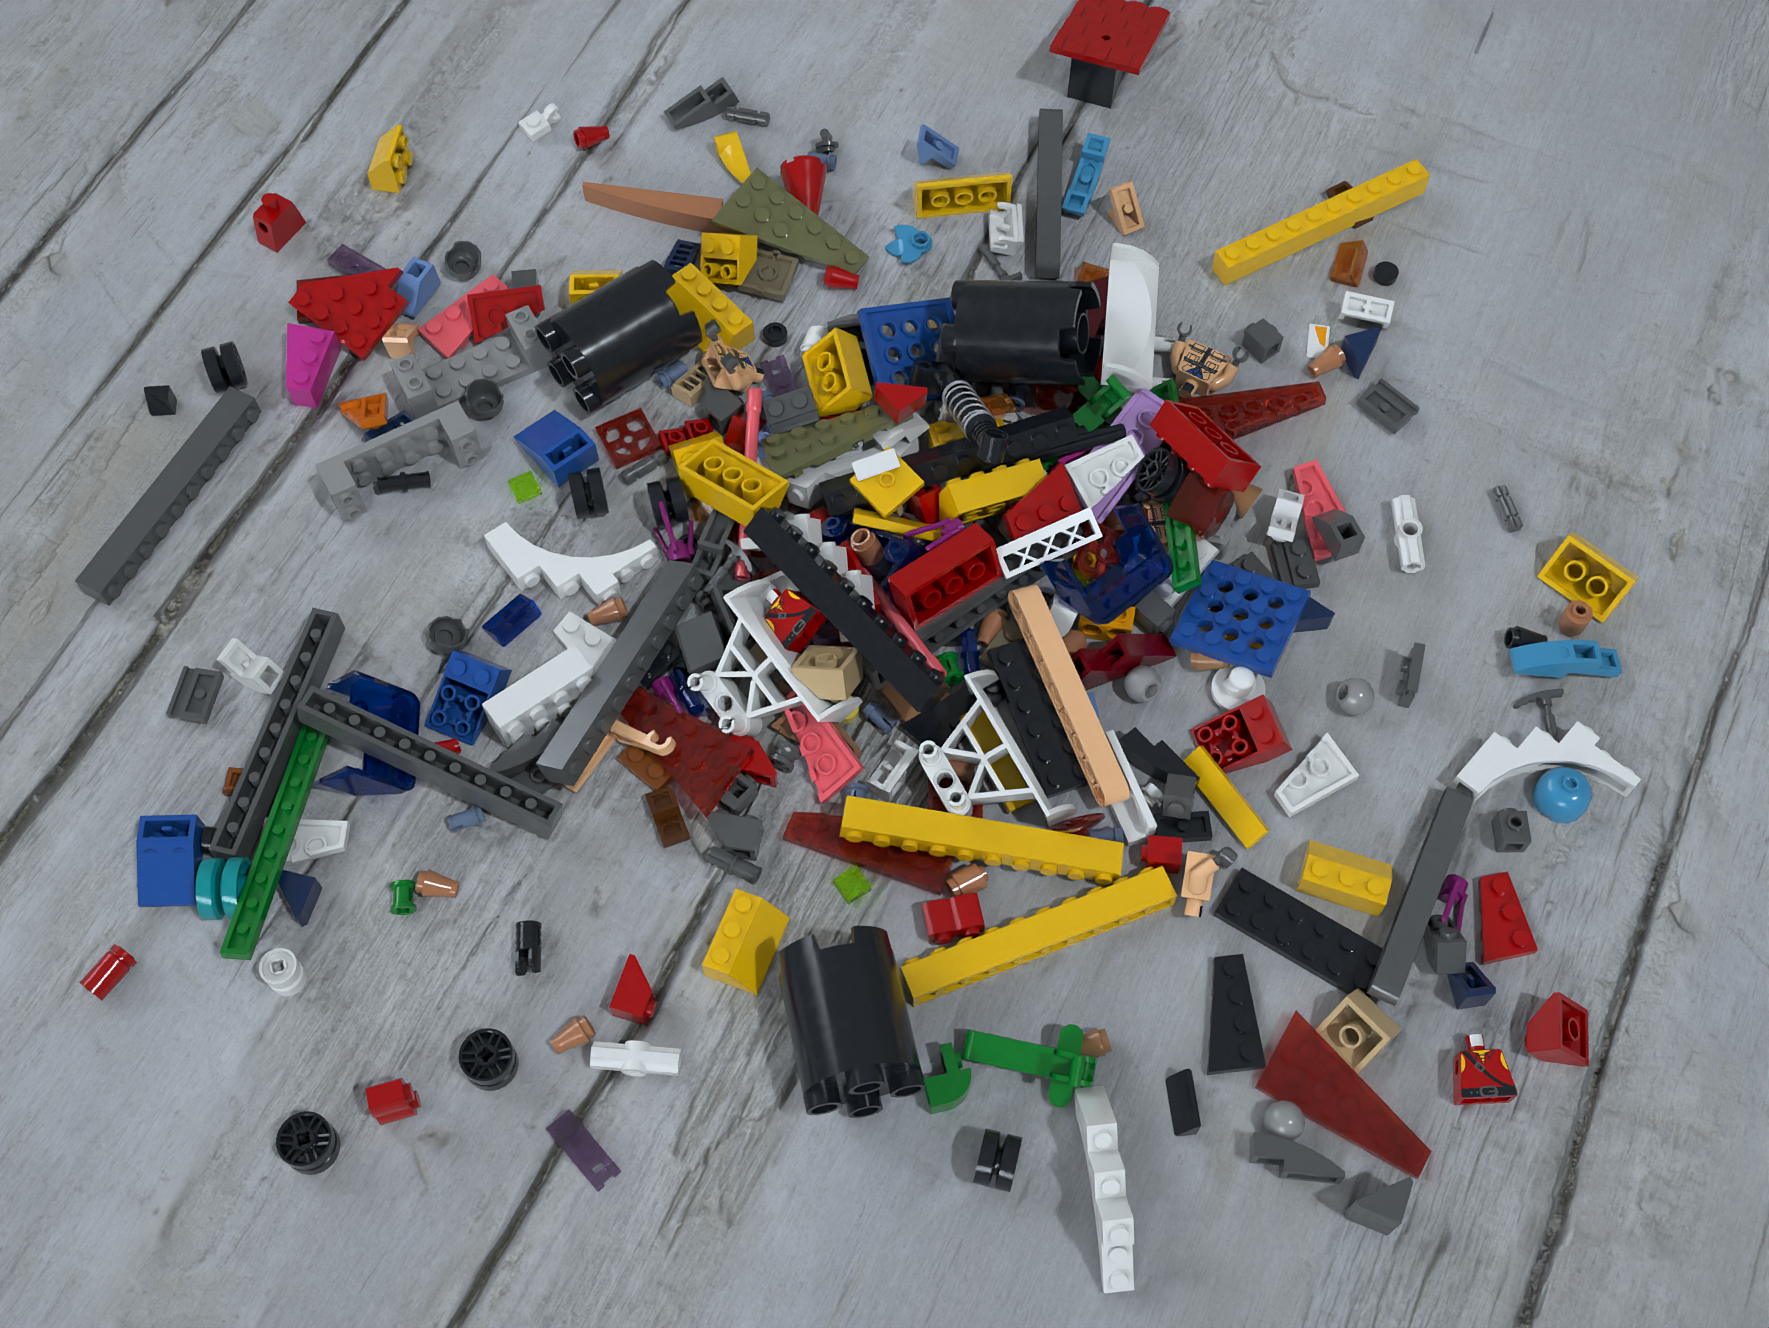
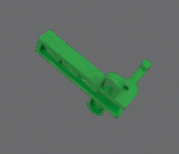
(1102, 406)
(1062, 1064)

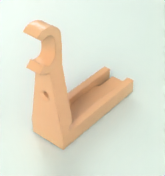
(629, 736)

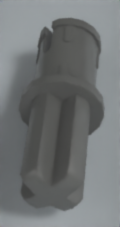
(734, 864)

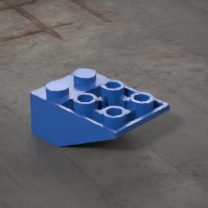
(558, 446)
(460, 696)
(168, 859)

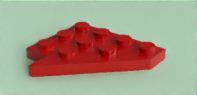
(354, 307)

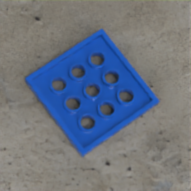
(895, 317)
(1237, 652)

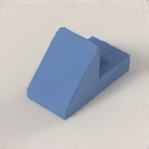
(934, 146)

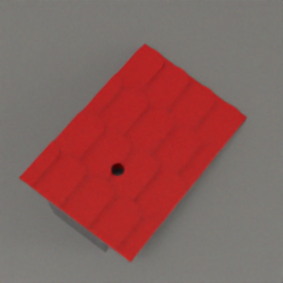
(1105, 43)

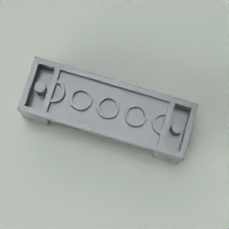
(496, 360)
(395, 450)

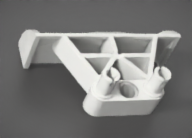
(1132, 319)
(718, 686)
(955, 798)

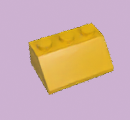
(837, 373)
(1588, 576)
(1345, 878)
(745, 942)

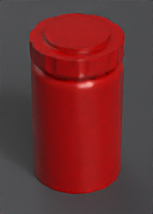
(108, 972)

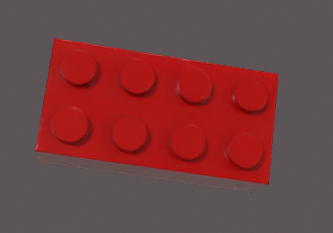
(1204, 446)
(945, 576)

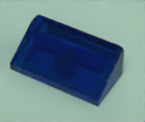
(512, 619)

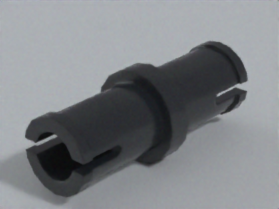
(403, 482)

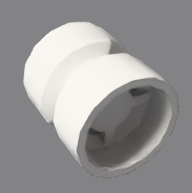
(282, 972)

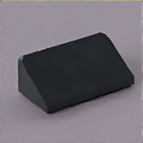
(1183, 1103)

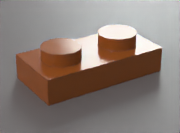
(645, 767)

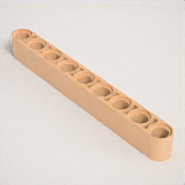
(1068, 696)

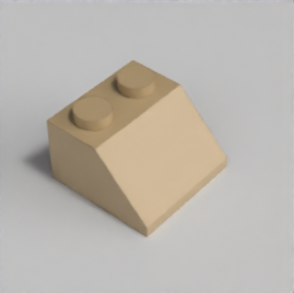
(829, 671)
(1358, 1030)

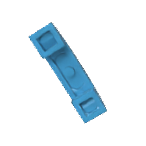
(1086, 175)

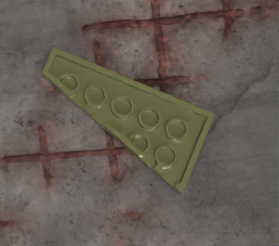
(786, 224)
(824, 440)

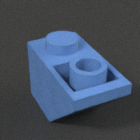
(417, 285)

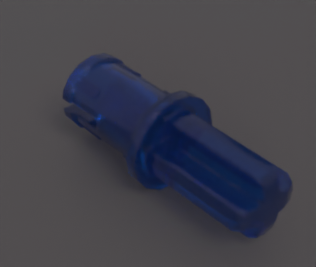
(970, 652)
(685, 694)

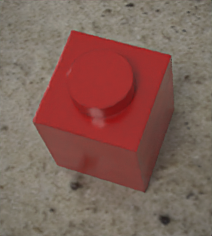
(1162, 852)

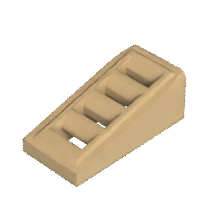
(680, 390)

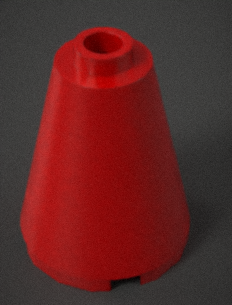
(805, 180)

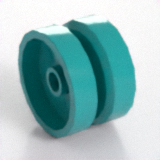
(220, 886)

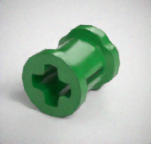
(955, 671)
(403, 897)

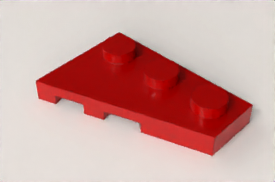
(1043, 505)

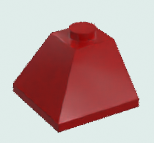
(1559, 1032)

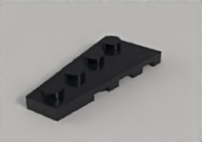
(945, 716)
(1233, 1023)

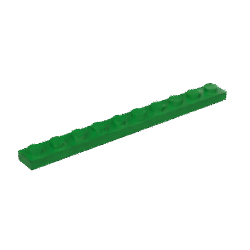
(1180, 536)
(274, 845)

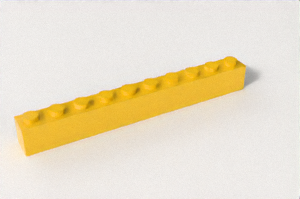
(1320, 221)
(981, 840)
(1037, 935)

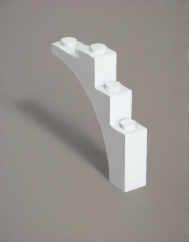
(805, 488)
(812, 533)
(563, 573)
(1539, 753)
(1108, 1188)

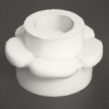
(1152, 795)

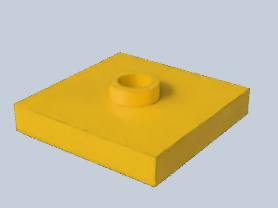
(890, 488)

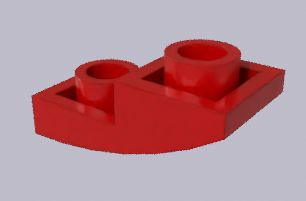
(690, 430)

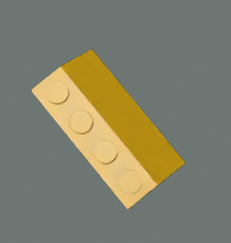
(961, 194)
(698, 294)
(731, 482)
(989, 493)

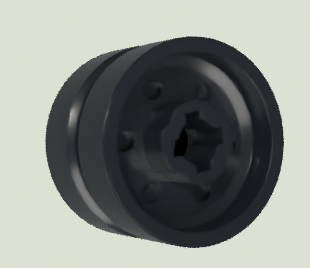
(224, 367)
(1161, 474)
(588, 493)
(671, 497)
(488, 1059)
(305, 1128)
(997, 1160)

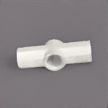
(1409, 546)
(635, 1058)

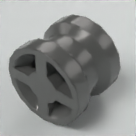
(784, 756)

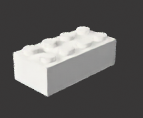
(539, 697)

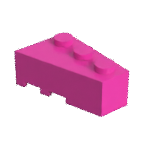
(309, 363)

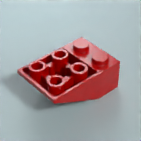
(1243, 736)

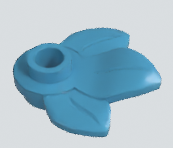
(910, 243)

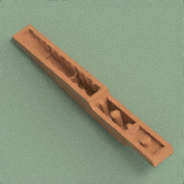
(668, 208)

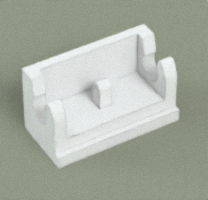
(1006, 229)
(1367, 308)
(893, 771)

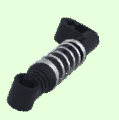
(959, 398)

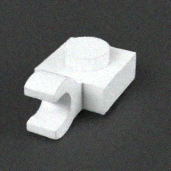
(539, 124)

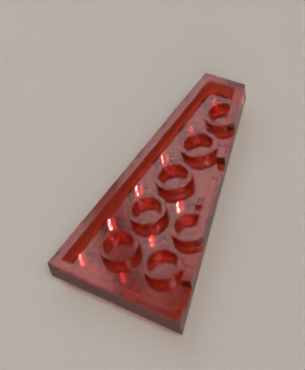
(1255, 409)
(703, 758)
(822, 834)
(1336, 1097)

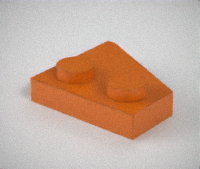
(367, 411)

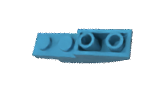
(1565, 657)

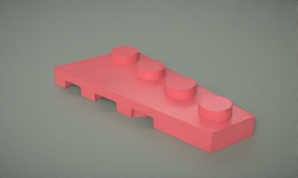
(453, 326)
(1318, 499)
(825, 750)

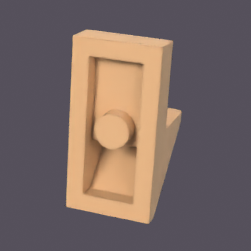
(1126, 209)
(400, 339)

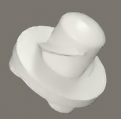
(1236, 686)

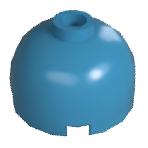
(1562, 794)

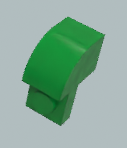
(948, 1089)

